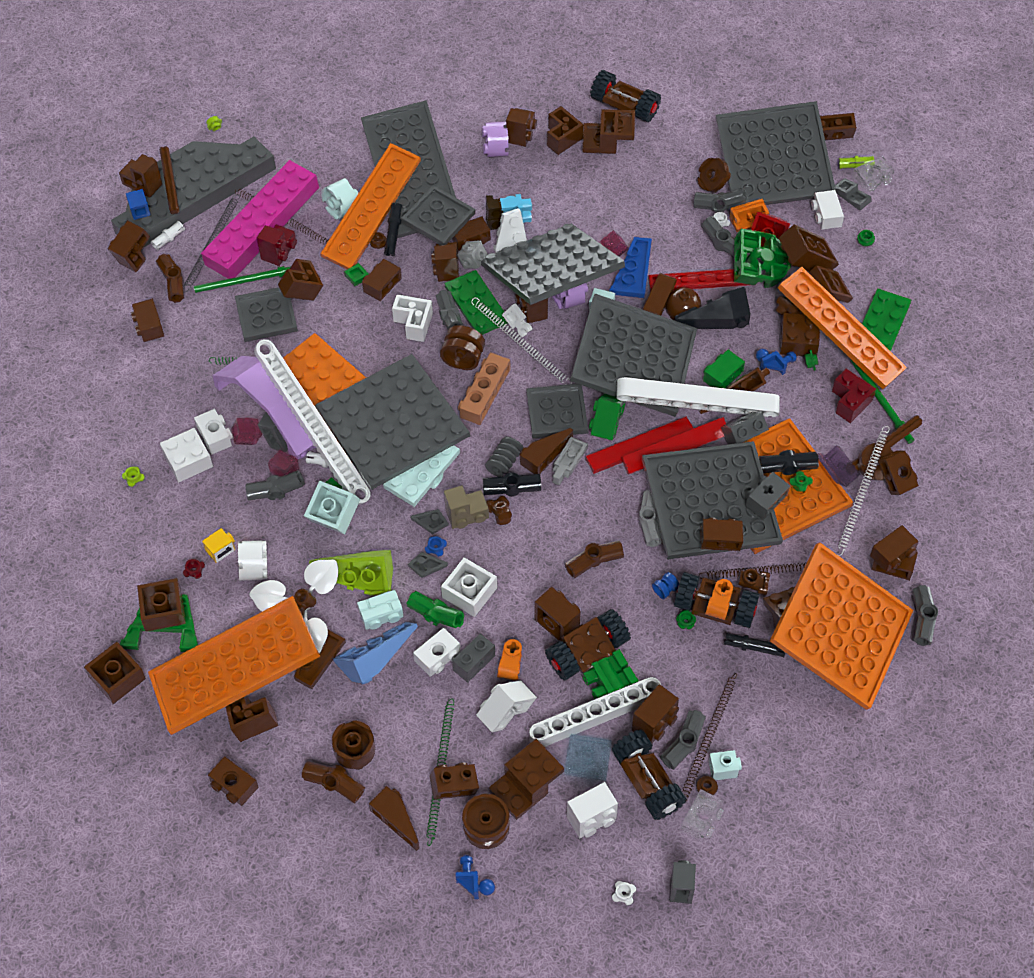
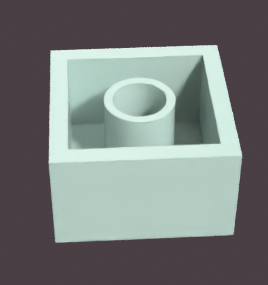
(332, 507)

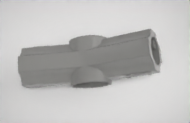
(649, 526)

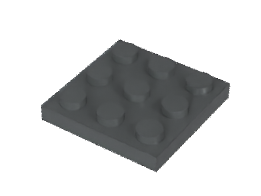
(438, 215)
(265, 314)
(556, 410)

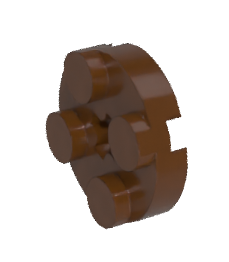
(720, 178)
(864, 458)

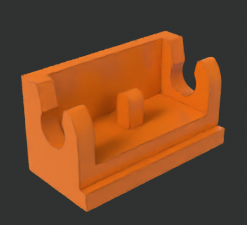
(744, 215)

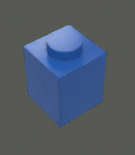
(138, 204)

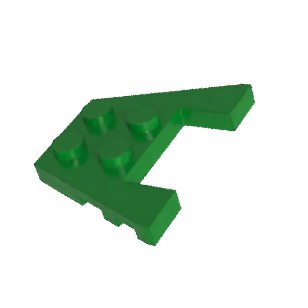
(188, 636)

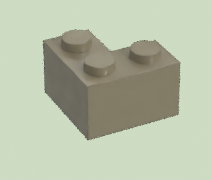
(464, 508)

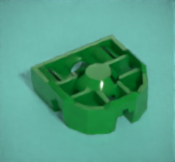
(771, 255)

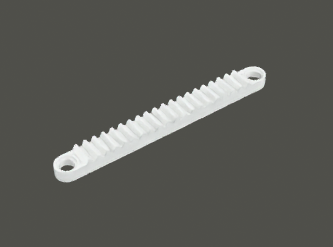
(311, 420)

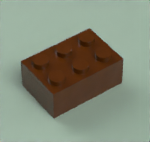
(807, 249)

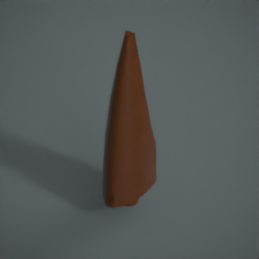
(748, 382)

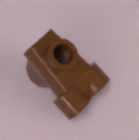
(786, 306)
(500, 509)
(757, 582)

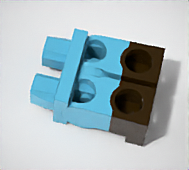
(496, 207)

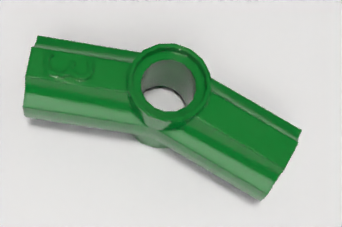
(435, 610)

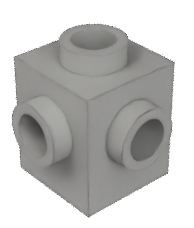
(472, 254)

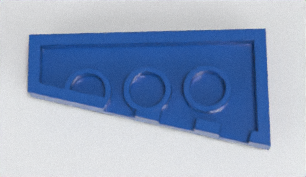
(633, 277)

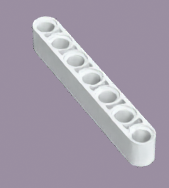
(589, 720)

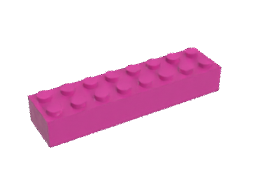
(271, 206)

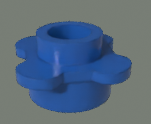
(432, 541)

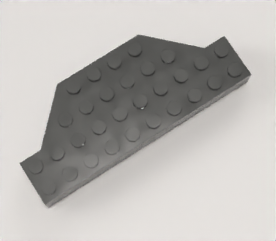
(202, 178)

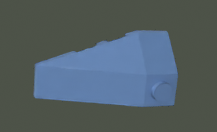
(369, 660)

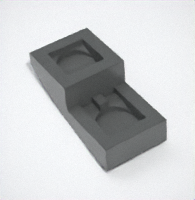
(849, 191)

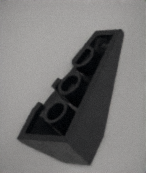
(724, 313)

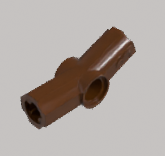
(174, 277)
(584, 561)
(333, 779)

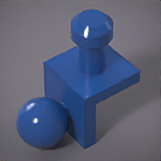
(774, 360)
(469, 879)

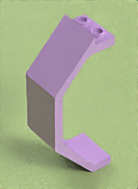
(252, 378)

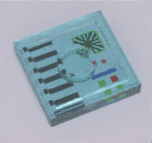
(588, 757)

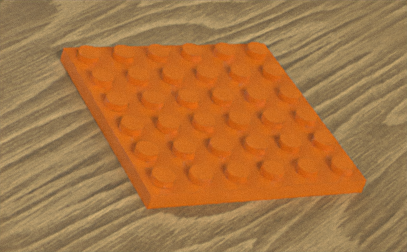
(805, 508)
(842, 626)

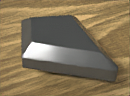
(431, 521)
(426, 564)

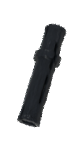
(394, 222)
(753, 644)

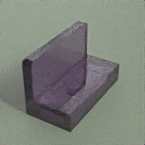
(839, 466)

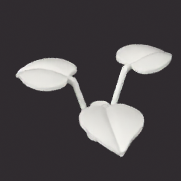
(319, 574)

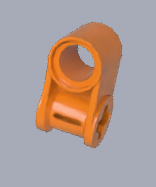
(719, 602)
(510, 662)

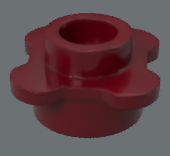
(193, 563)

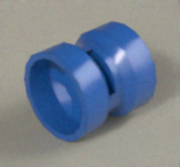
(665, 585)

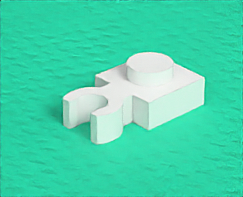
(515, 318)

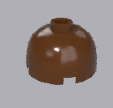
(681, 301)

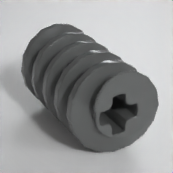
(504, 456)

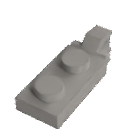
(568, 459)

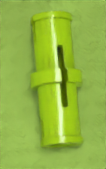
(845, 162)

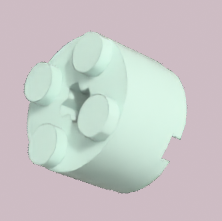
(338, 198)

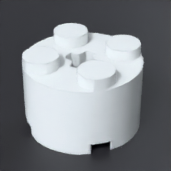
(252, 560)

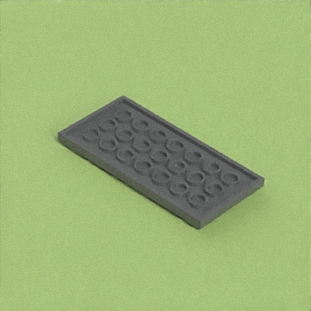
(413, 131)

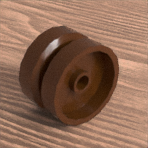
(462, 347)
(495, 813)

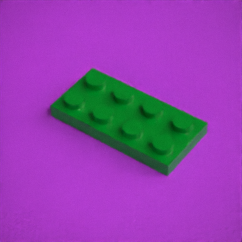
(469, 287)
(886, 316)

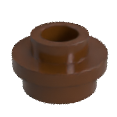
(378, 237)
(709, 780)

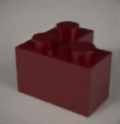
(276, 243)
(854, 395)

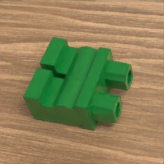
(609, 674)

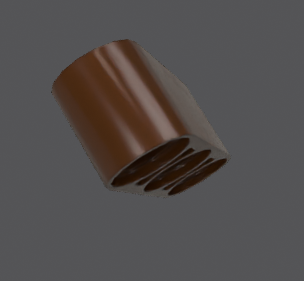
(659, 294)

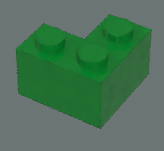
(607, 416)

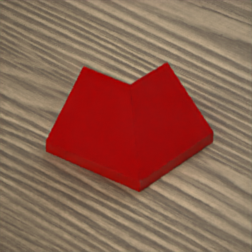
(769, 224)

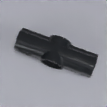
(789, 462)
(522, 483)

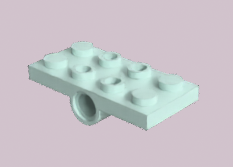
(418, 480)

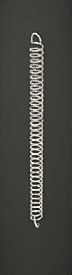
(514, 334)
(863, 489)

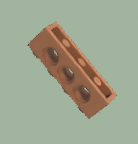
(499, 368)

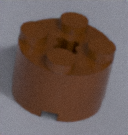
(353, 745)

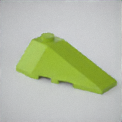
(365, 571)

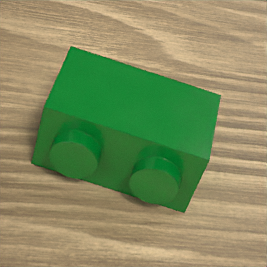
(723, 370)

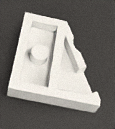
(510, 230)

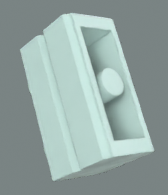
(380, 610)

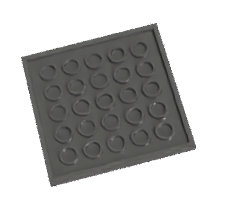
(776, 152)
(551, 263)
(631, 344)
(392, 421)
(703, 486)

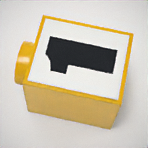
(219, 545)

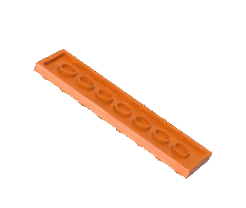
(370, 206)
(842, 328)

